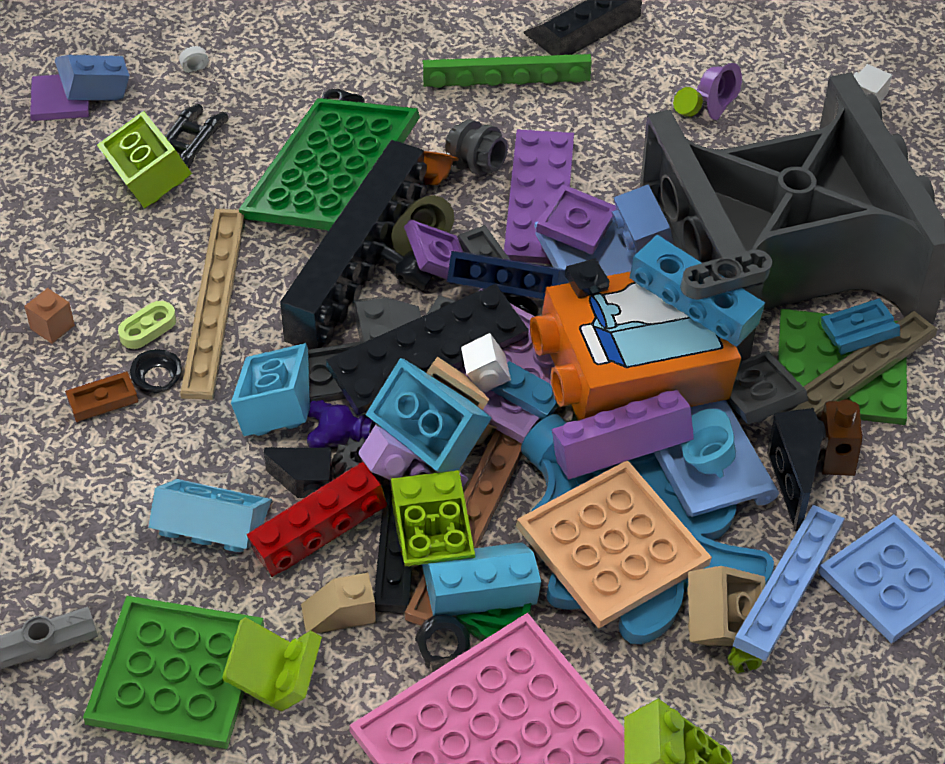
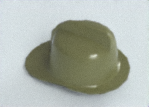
(428, 210)

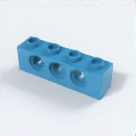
(728, 314)

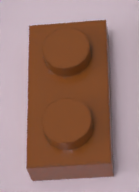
(101, 396)

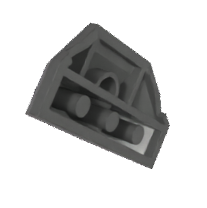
(380, 315)

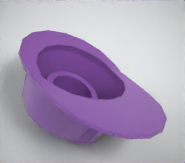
(720, 87)

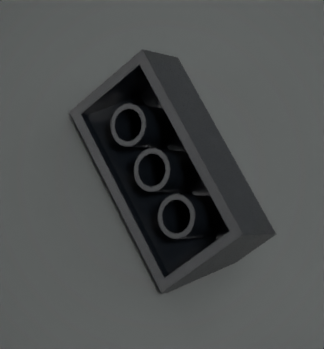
(583, 24)

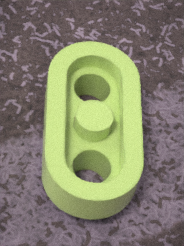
(145, 324)

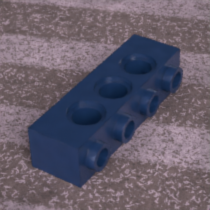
(507, 274)

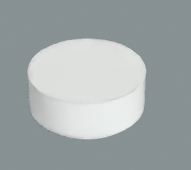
(193, 59)

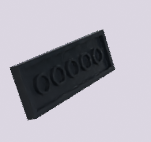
(439, 334)

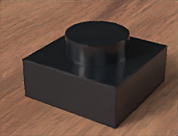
(587, 278)

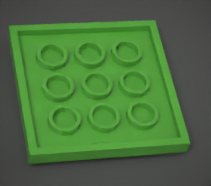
(809, 353)
(168, 674)

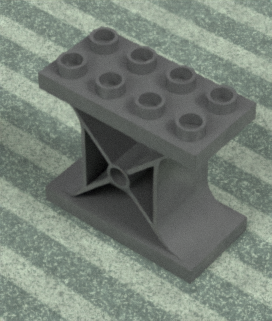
(824, 204)

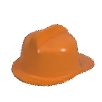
(437, 167)

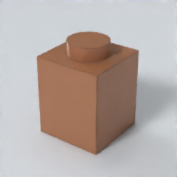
(49, 315)

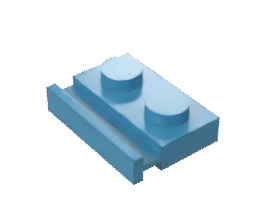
(860, 326)

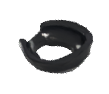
(152, 359)
(442, 622)

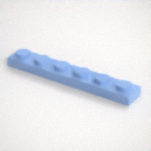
(788, 583)

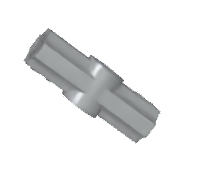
(58, 634)

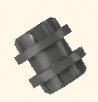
(476, 147)

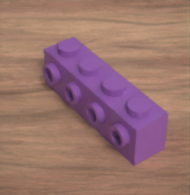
(622, 434)

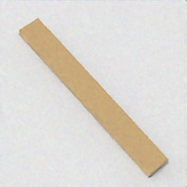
(212, 306)

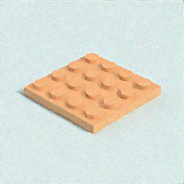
(613, 543)

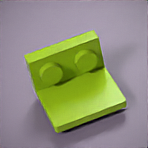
(270, 665)

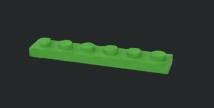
(506, 70)

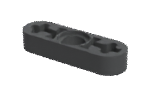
(717, 284)

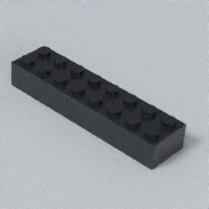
(352, 247)

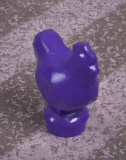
(336, 425)

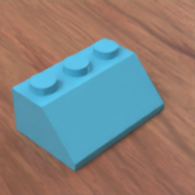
(207, 513)
(494, 579)

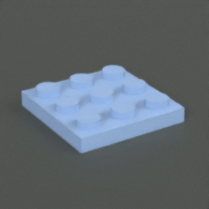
(889, 578)

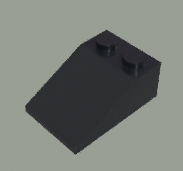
(794, 456)

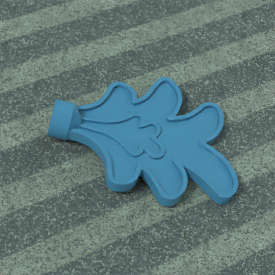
(659, 613)

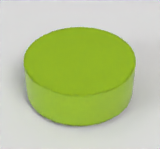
(688, 101)

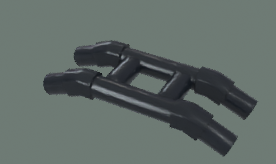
(202, 133)

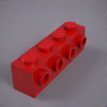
(317, 519)

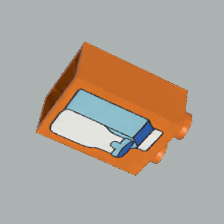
(628, 349)

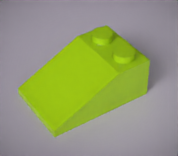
(144, 159)

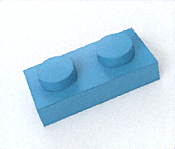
(528, 392)

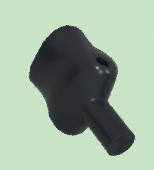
(407, 268)

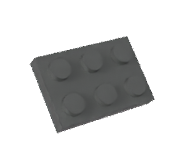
(764, 389)

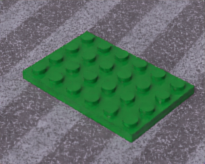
(326, 162)

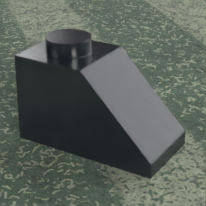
(299, 469)

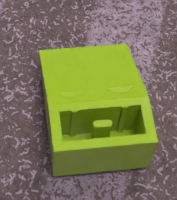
(431, 518)
(665, 737)

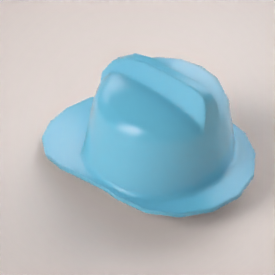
(712, 444)

